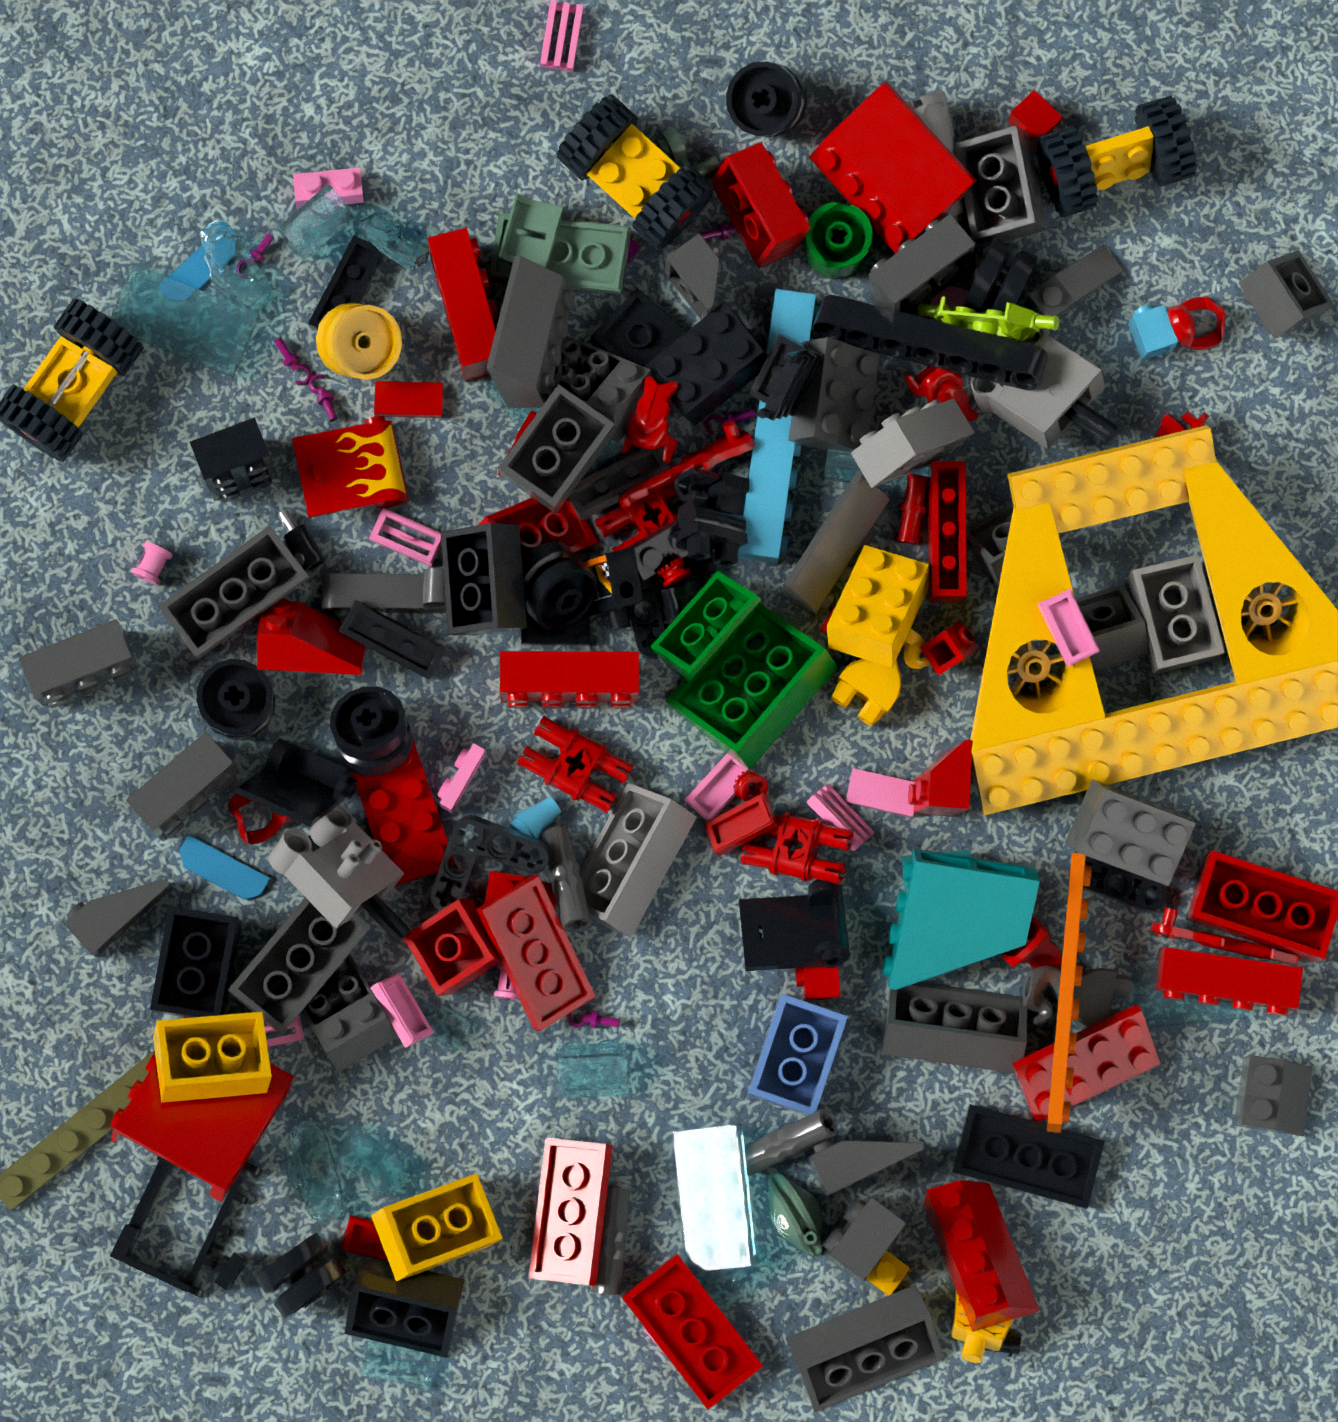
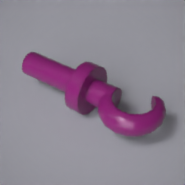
(722, 232)
(257, 254)
(291, 360)
(324, 398)
(730, 417)
(594, 1020)

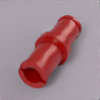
(912, 509)

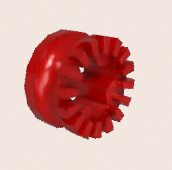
(674, 573)
(742, 789)

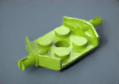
(1014, 323)

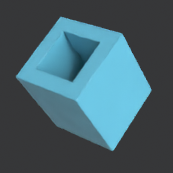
(1152, 331)

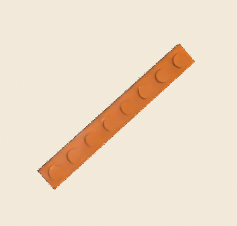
(1067, 1006)

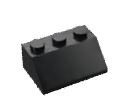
(405, 1313)

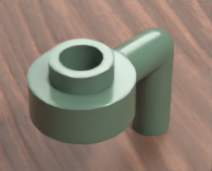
(674, 148)

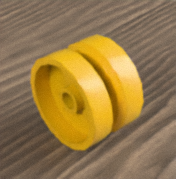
(378, 343)

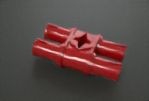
(636, 515)
(578, 783)
(804, 861)

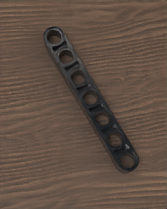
(931, 342)

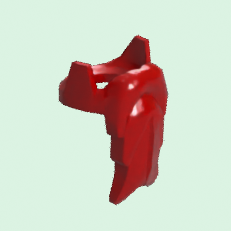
(941, 385)
(648, 424)
(1038, 949)

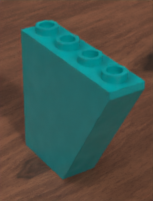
(957, 914)

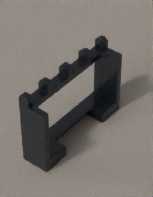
(132, 1230)

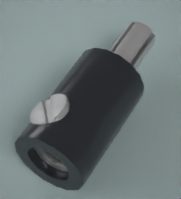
(301, 543)

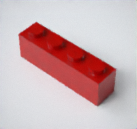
(947, 531)
(1229, 980)

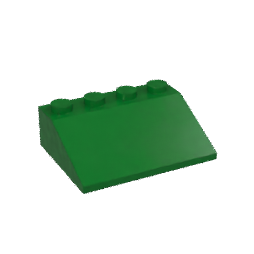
(754, 686)

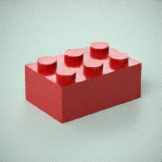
(760, 204)

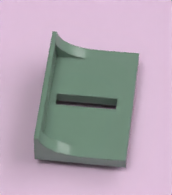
(532, 217)

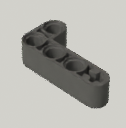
(385, 592)

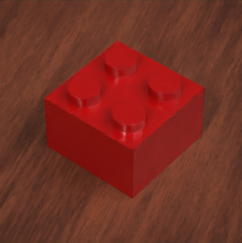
(453, 947)

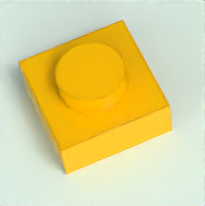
(887, 1273)

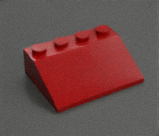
(892, 167)

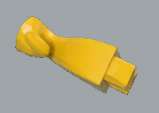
(877, 683)

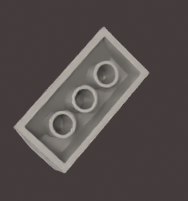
(633, 857)

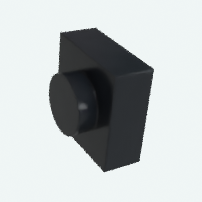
(229, 1270)

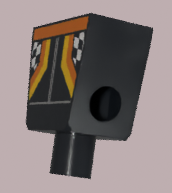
(617, 587)

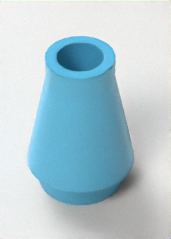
(535, 818)

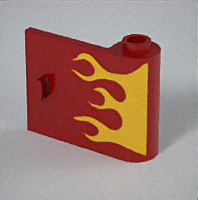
(355, 466)

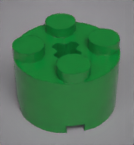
(843, 222)

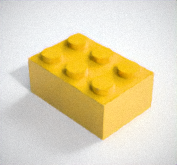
(878, 606)
(212, 1056)
(436, 1227)

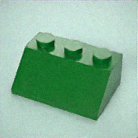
(704, 625)

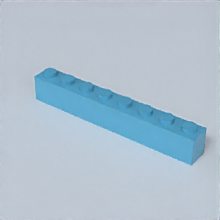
(773, 454)

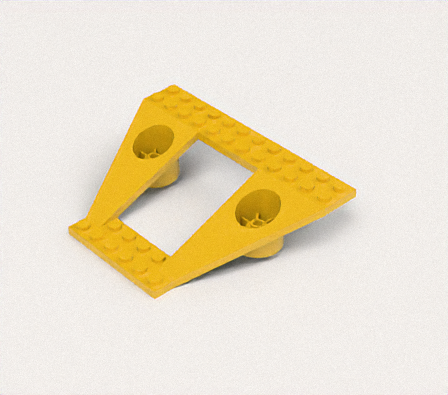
(1058, 736)

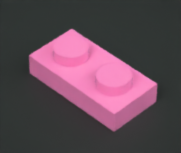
(344, 181)
(468, 764)

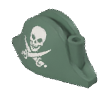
(795, 1214)

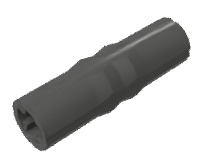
(566, 880)
(789, 1141)
(613, 1242)

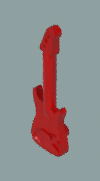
(730, 444)
(1217, 941)

